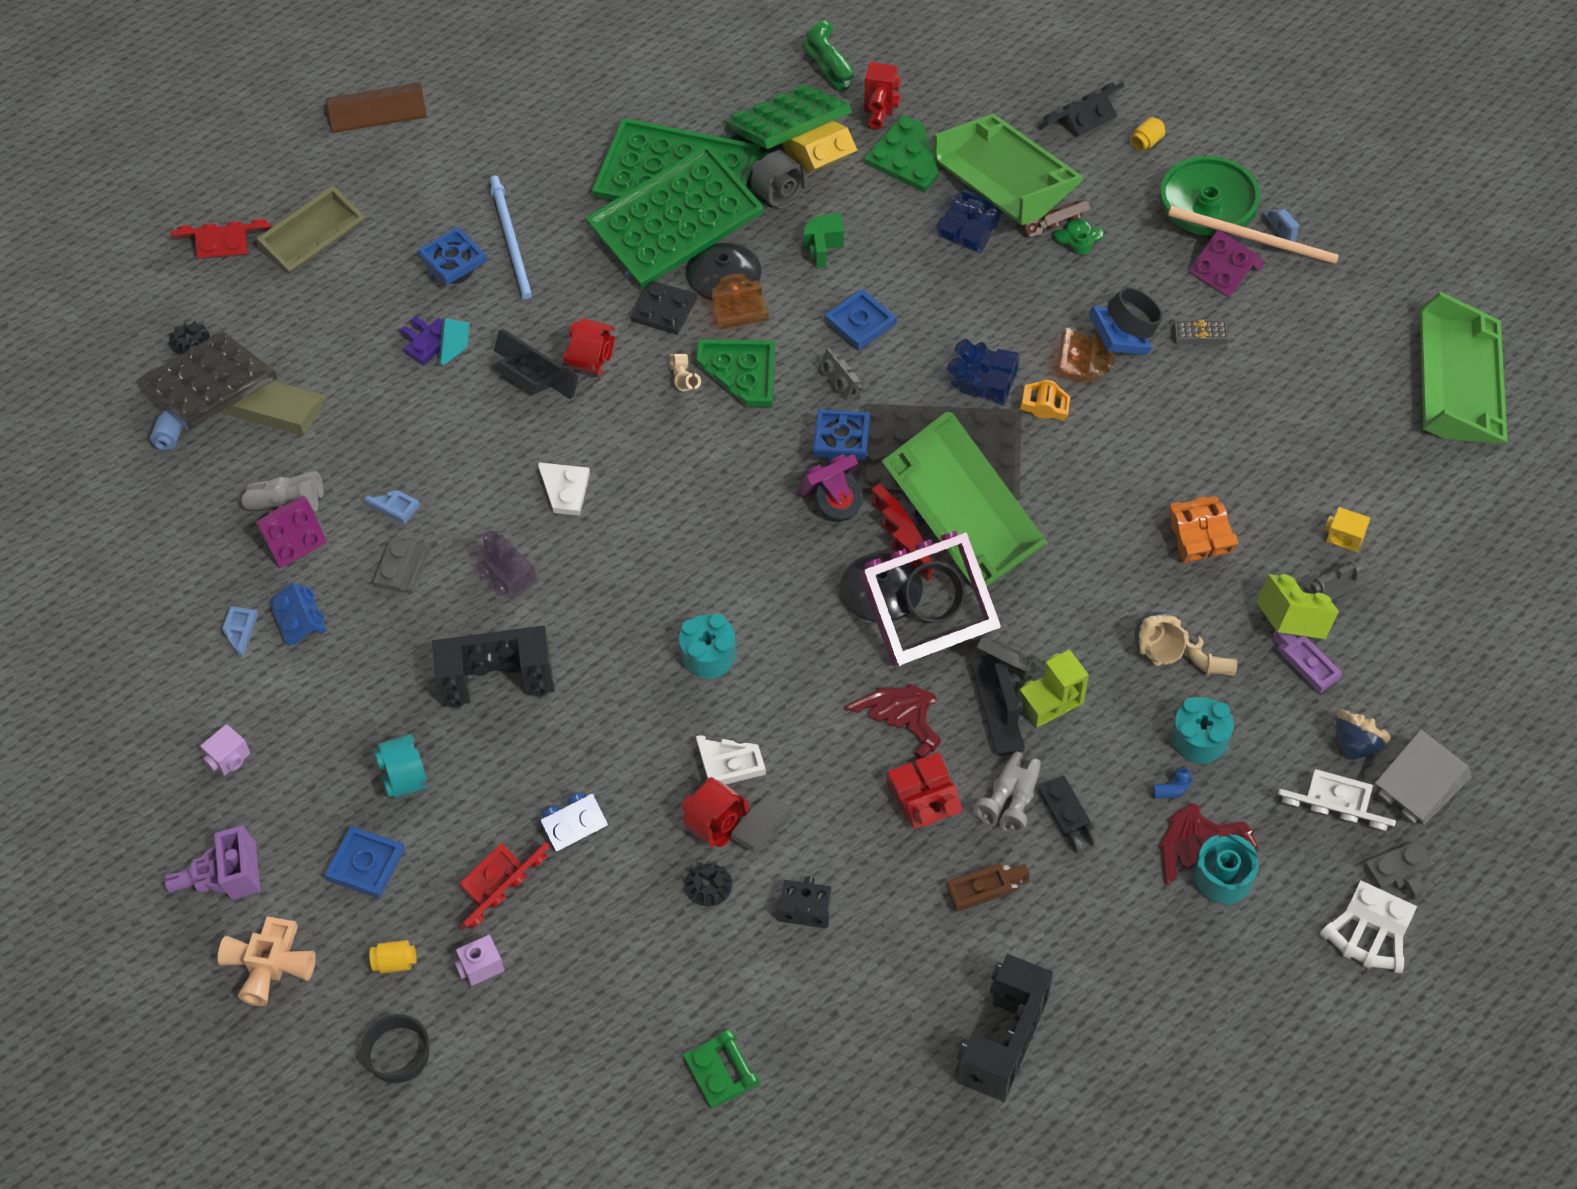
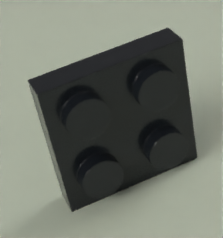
(664, 307)

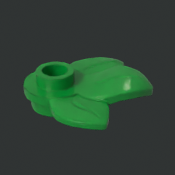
(1079, 236)

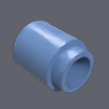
(166, 431)

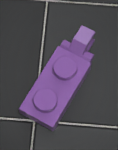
(1307, 660)

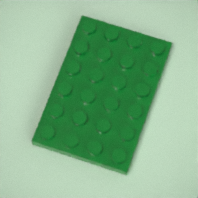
(648, 148)
(674, 215)

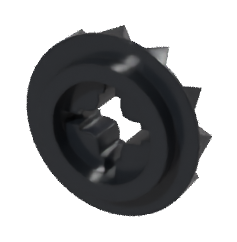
(178, 340)
(709, 895)

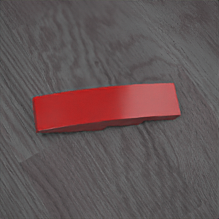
(900, 526)

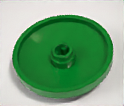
(1210, 188)

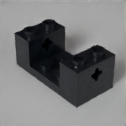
(490, 652)
(993, 1066)

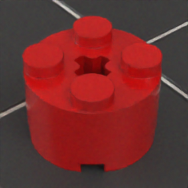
(589, 346)
(714, 812)

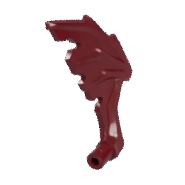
(900, 708)
(1188, 833)

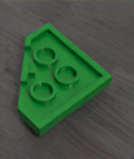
(905, 155)
(741, 368)

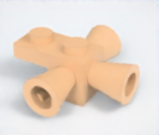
(267, 958)

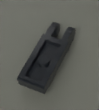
(1068, 812)

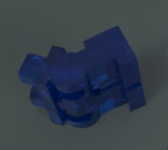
(969, 221)
(983, 371)

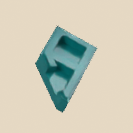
(453, 339)

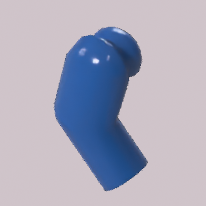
(1176, 787)

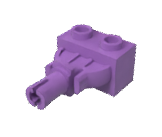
(224, 868)

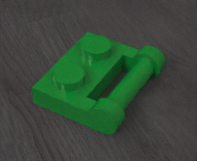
(711, 1073)

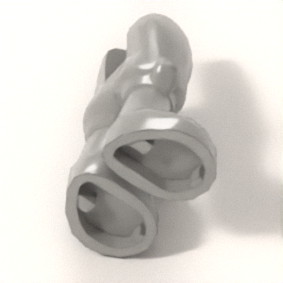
(281, 489)
(1012, 782)

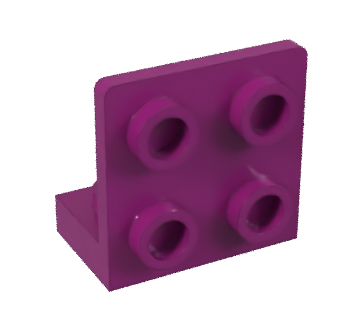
(1225, 263)

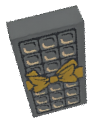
(1200, 331)

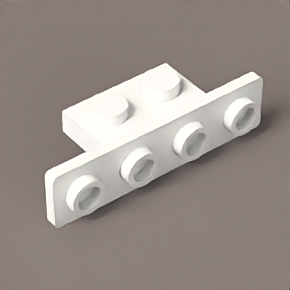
(1338, 795)

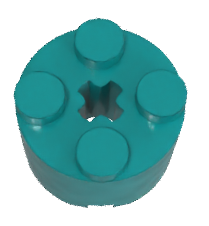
(707, 645)
(1202, 729)
(401, 765)
(1226, 869)

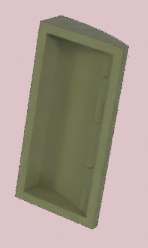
(310, 230)
(280, 407)

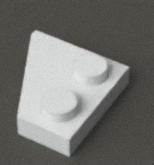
(565, 486)
(729, 760)

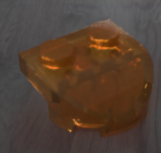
(738, 302)
(1083, 357)

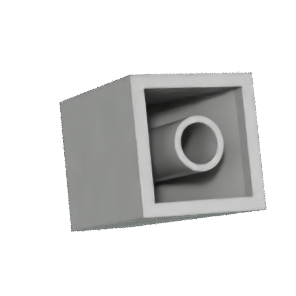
(1423, 778)

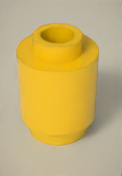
(1147, 134)
(392, 956)

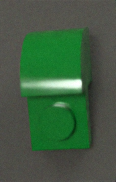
(823, 233)

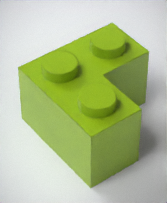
(1295, 611)
(1056, 692)

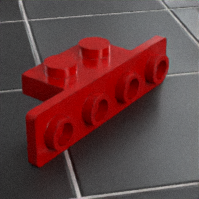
(221, 240)
(493, 876)

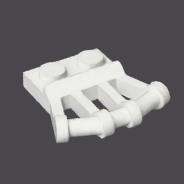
(1380, 912)

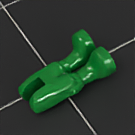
(827, 57)

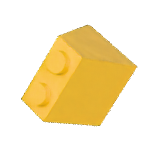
(820, 146)

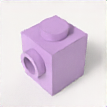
(225, 750)
(479, 960)

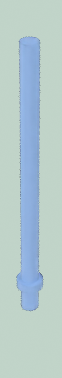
(498, 191)

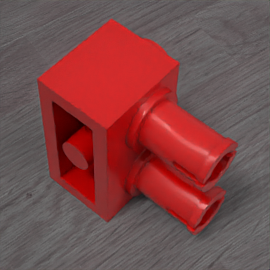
(881, 92)

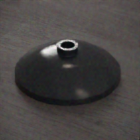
(719, 261)
(891, 588)

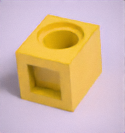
(1347, 529)

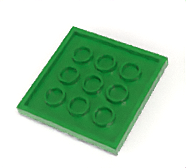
(787, 116)

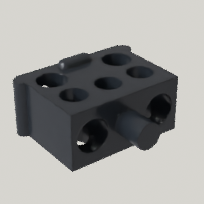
(804, 903)

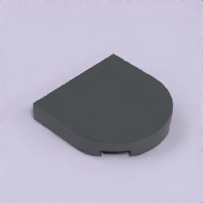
(1006, 654)

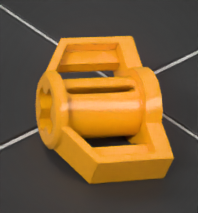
(1044, 404)

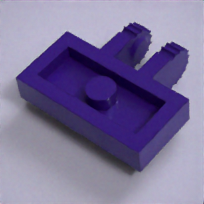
(426, 344)

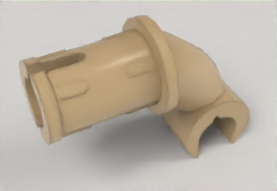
(682, 379)
(1209, 663)

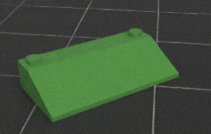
(1005, 167)
(1462, 372)
(962, 492)

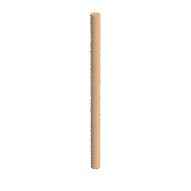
(1252, 235)

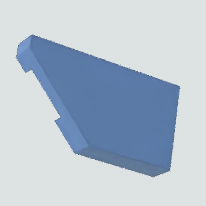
(1282, 223)
(394, 504)
(239, 627)

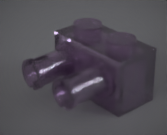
(504, 565)

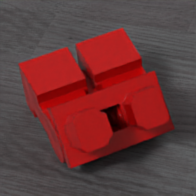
(924, 791)

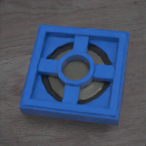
(452, 257)
(839, 434)

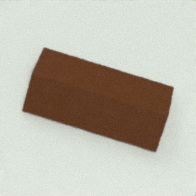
(376, 107)

